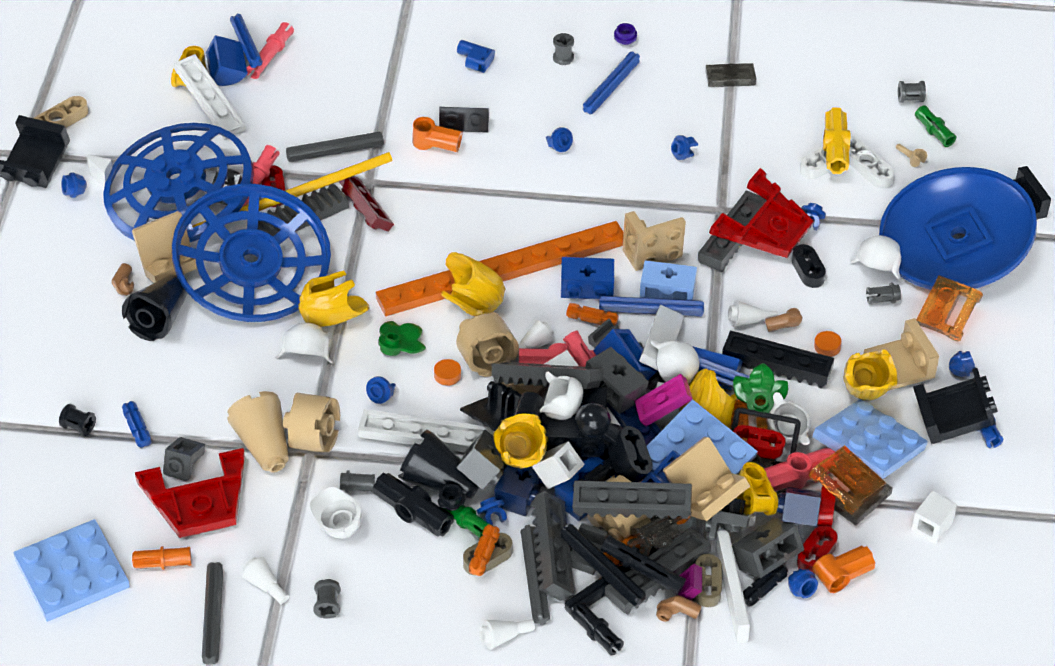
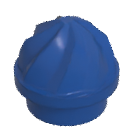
(73, 185)
(961, 364)
(802, 583)

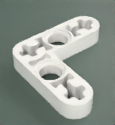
(877, 173)

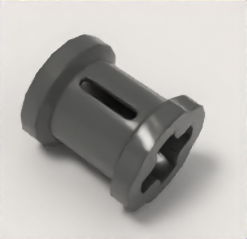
(563, 49)
(911, 91)
(327, 595)

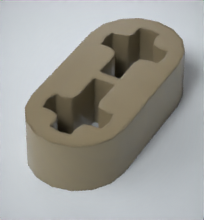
(498, 556)
(713, 580)

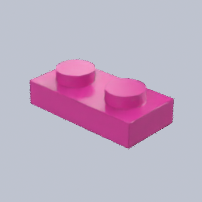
(663, 400)

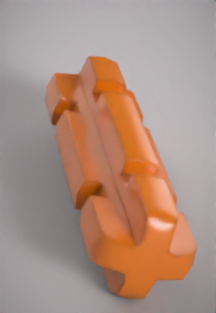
(590, 314)
(484, 550)

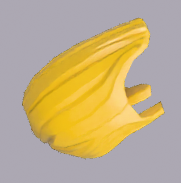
(476, 286)
(328, 304)
(870, 374)
(711, 396)
(521, 440)

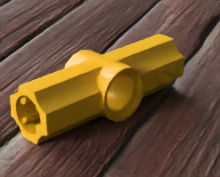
(836, 140)

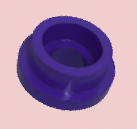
(625, 34)

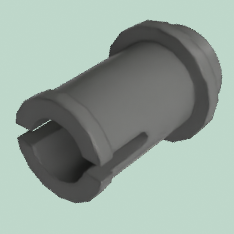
(884, 293)
(356, 482)

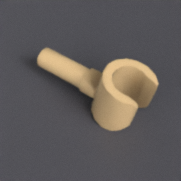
(915, 156)

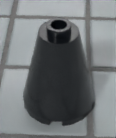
(154, 308)
(434, 466)

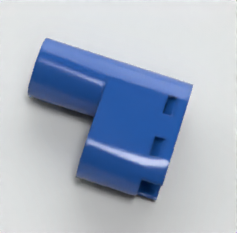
(478, 56)

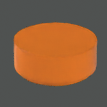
(827, 343)
(447, 372)

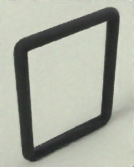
(770, 416)

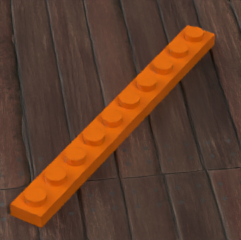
(507, 266)

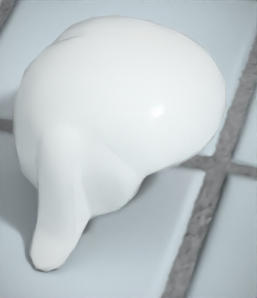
(880, 253)
(306, 339)
(676, 359)
(563, 397)
(792, 410)

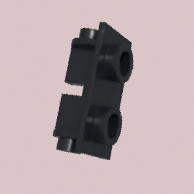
(464, 118)

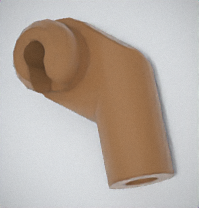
(120, 280)
(791, 318)
(677, 604)

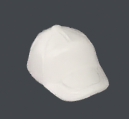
(336, 512)

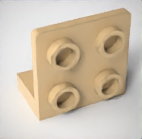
(653, 243)
(155, 247)
(912, 355)
(710, 479)

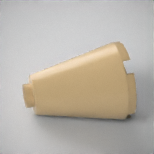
(261, 429)

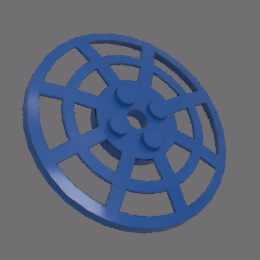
(171, 162)
(245, 242)

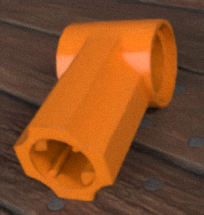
(429, 135)
(838, 571)

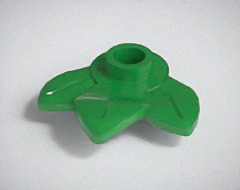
(400, 338)
(759, 386)

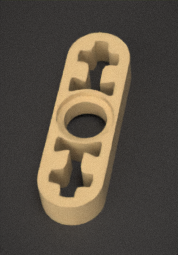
(69, 110)

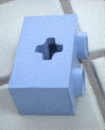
(667, 281)

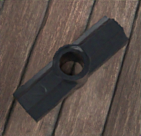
(413, 504)

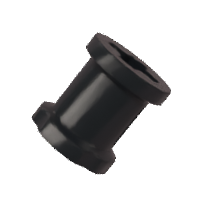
(77, 419)

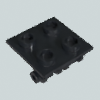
(499, 405)

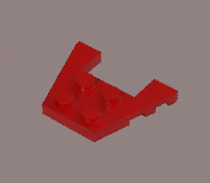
(776, 225)
(201, 504)

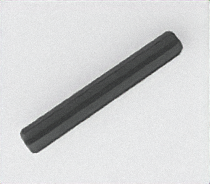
(334, 146)
(538, 599)
(212, 613)

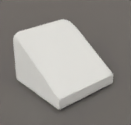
(99, 168)

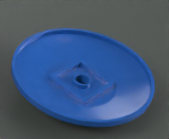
(965, 200)

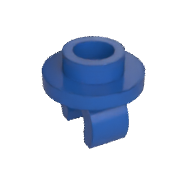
(560, 139)
(681, 147)
(815, 212)
(379, 389)
(492, 506)

